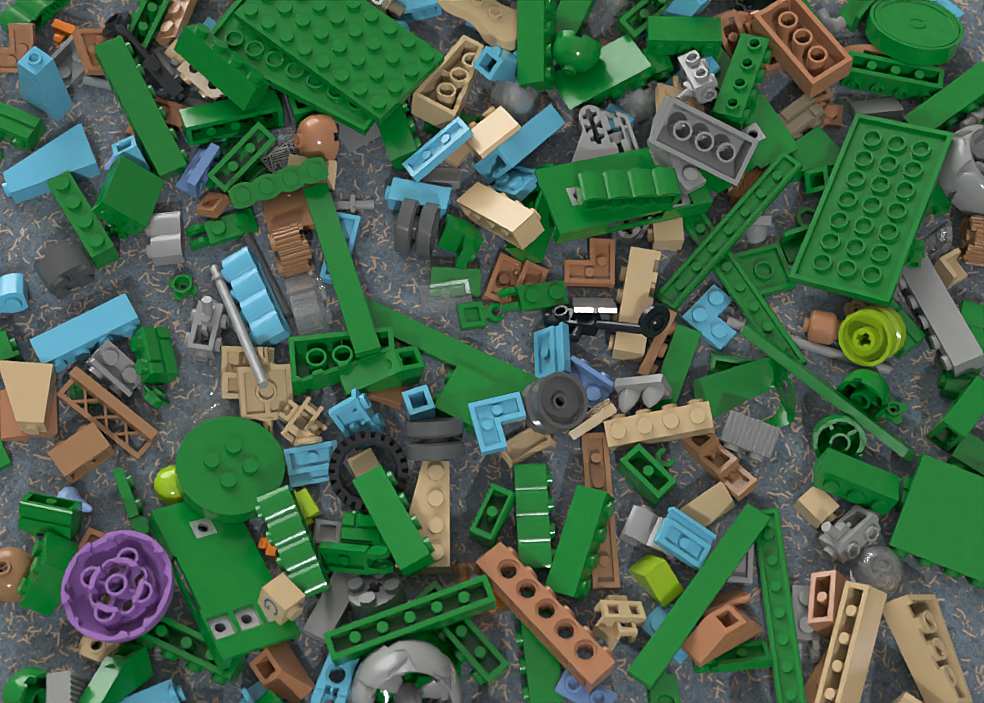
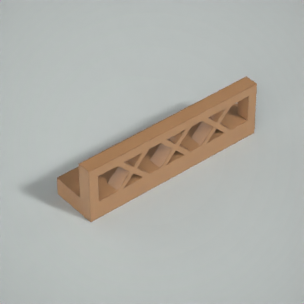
(115, 406)

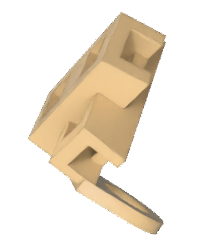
(297, 420)
(609, 625)

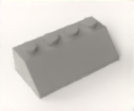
(701, 140)

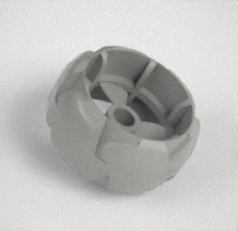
(964, 171)
(386, 665)

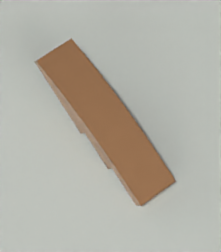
(720, 464)

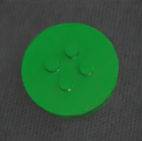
(914, 31)
(227, 467)

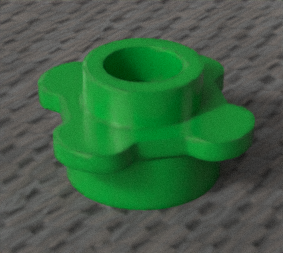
(183, 280)
(155, 396)
(895, 417)

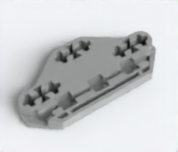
(590, 149)

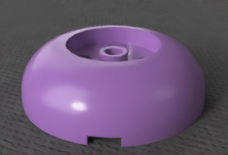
(93, 576)

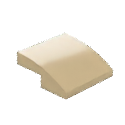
(231, 359)

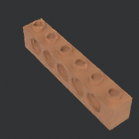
(587, 672)

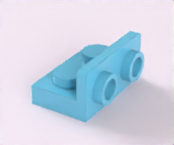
(357, 416)

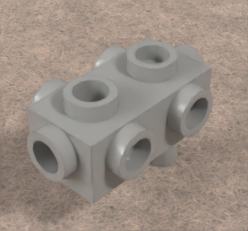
(697, 79)
(207, 326)
(849, 534)

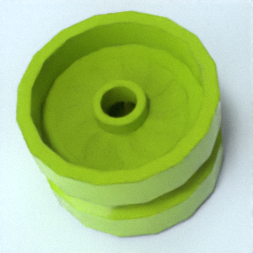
(872, 335)

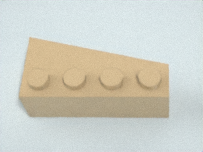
(448, 87)
(634, 298)
(432, 510)
(927, 648)

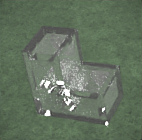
(306, 299)

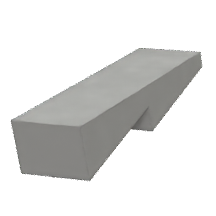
(330, 607)

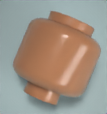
(822, 327)

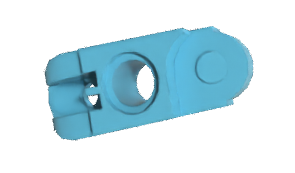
(337, 692)

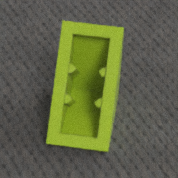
(657, 579)

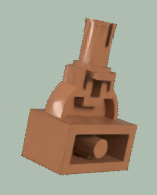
(732, 25)

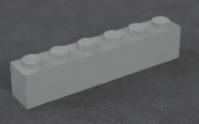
(941, 318)

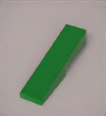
(678, 362)

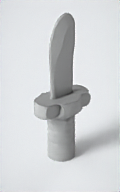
(354, 205)

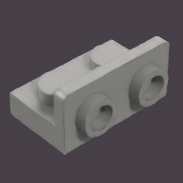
(68, 63)
(114, 368)

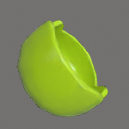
(166, 487)

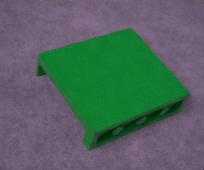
(943, 520)

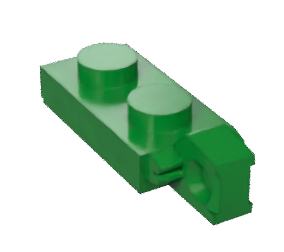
(744, 656)

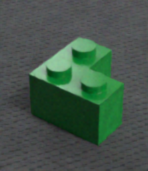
(43, 585)

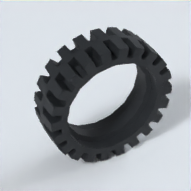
(353, 441)

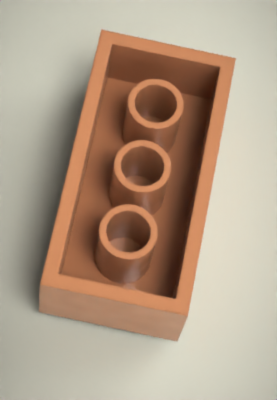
(802, 45)

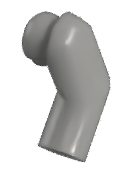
(831, 24)

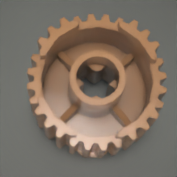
(972, 240)
(292, 250)

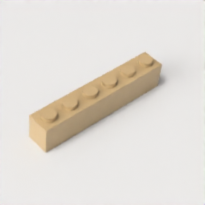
(851, 644)

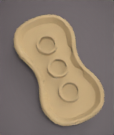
(492, 20)

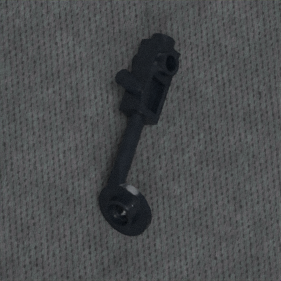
(170, 85)
(650, 323)

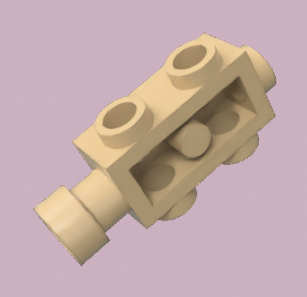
(190, 76)

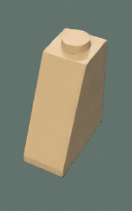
(30, 393)

